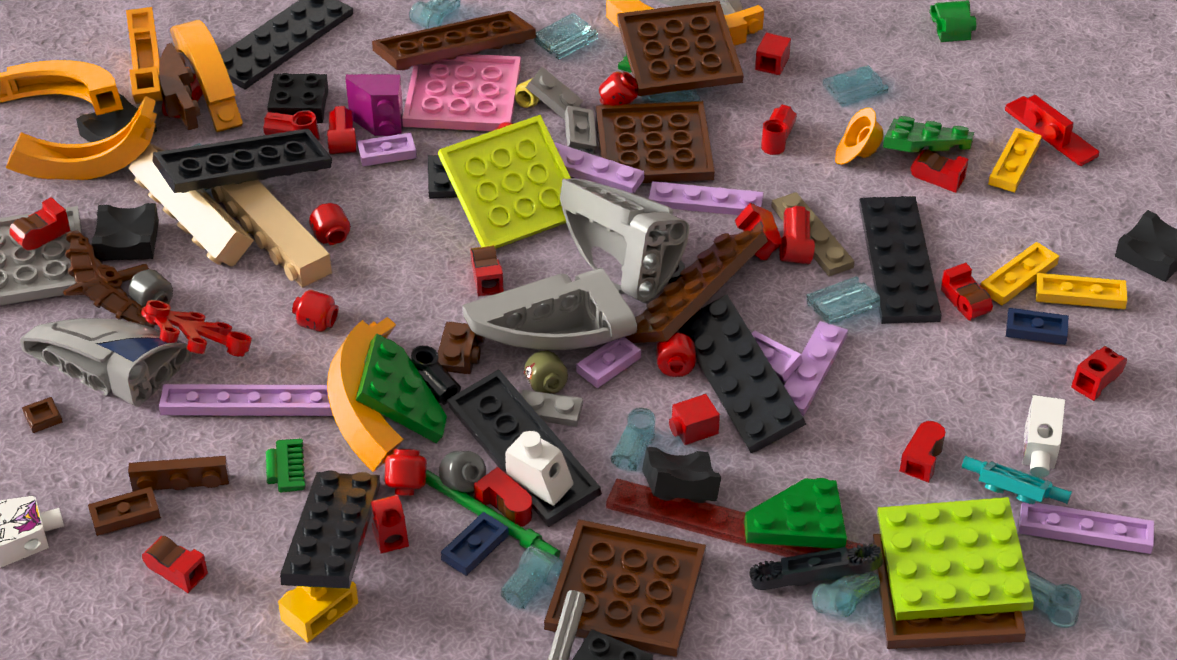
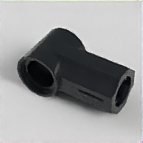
(435, 376)

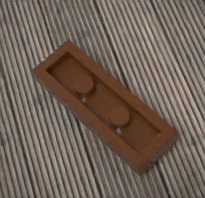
(179, 473)

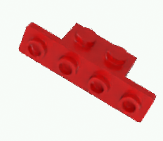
(1053, 127)

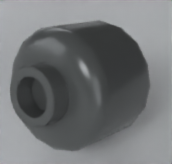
(150, 286)
(461, 470)

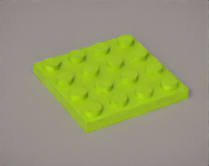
(954, 559)

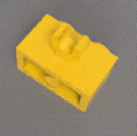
(315, 608)

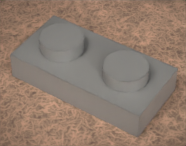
(553, 92)
(580, 128)
(555, 407)

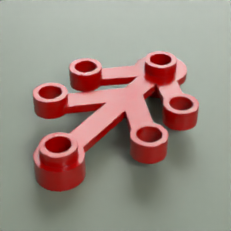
(193, 327)

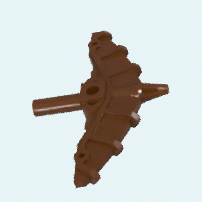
(101, 281)

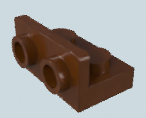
(459, 348)

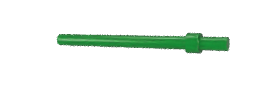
(526, 537)

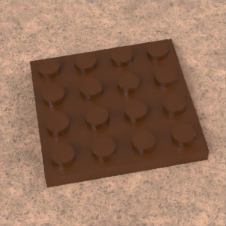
(679, 48)
(658, 138)
(632, 584)
(944, 631)

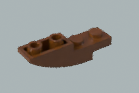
(176, 87)

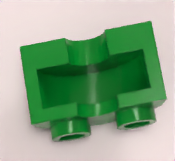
(953, 20)

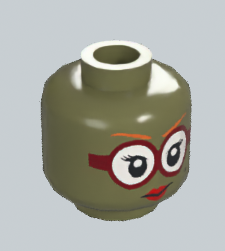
(543, 372)

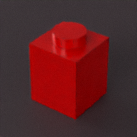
(772, 53)
(694, 419)

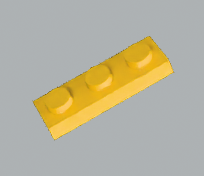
(1015, 160)
(1019, 273)
(1081, 291)

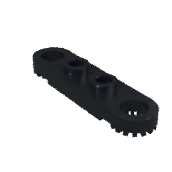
(816, 566)

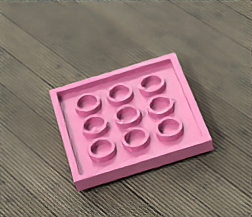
(463, 93)

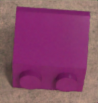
(376, 102)

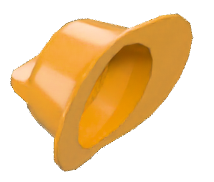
(860, 138)

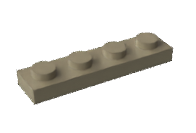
(828, 250)

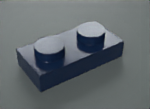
(1037, 326)
(474, 543)

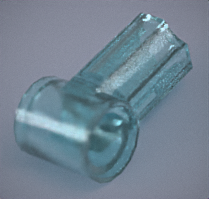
(432, 13)
(635, 438)
(534, 571)
(844, 594)
(1058, 601)

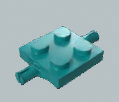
(1026, 486)

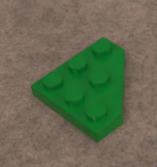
(911, 136)
(398, 390)
(799, 516)

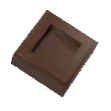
(42, 414)

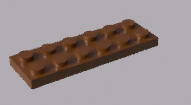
(453, 40)
(695, 286)

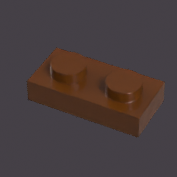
(124, 511)

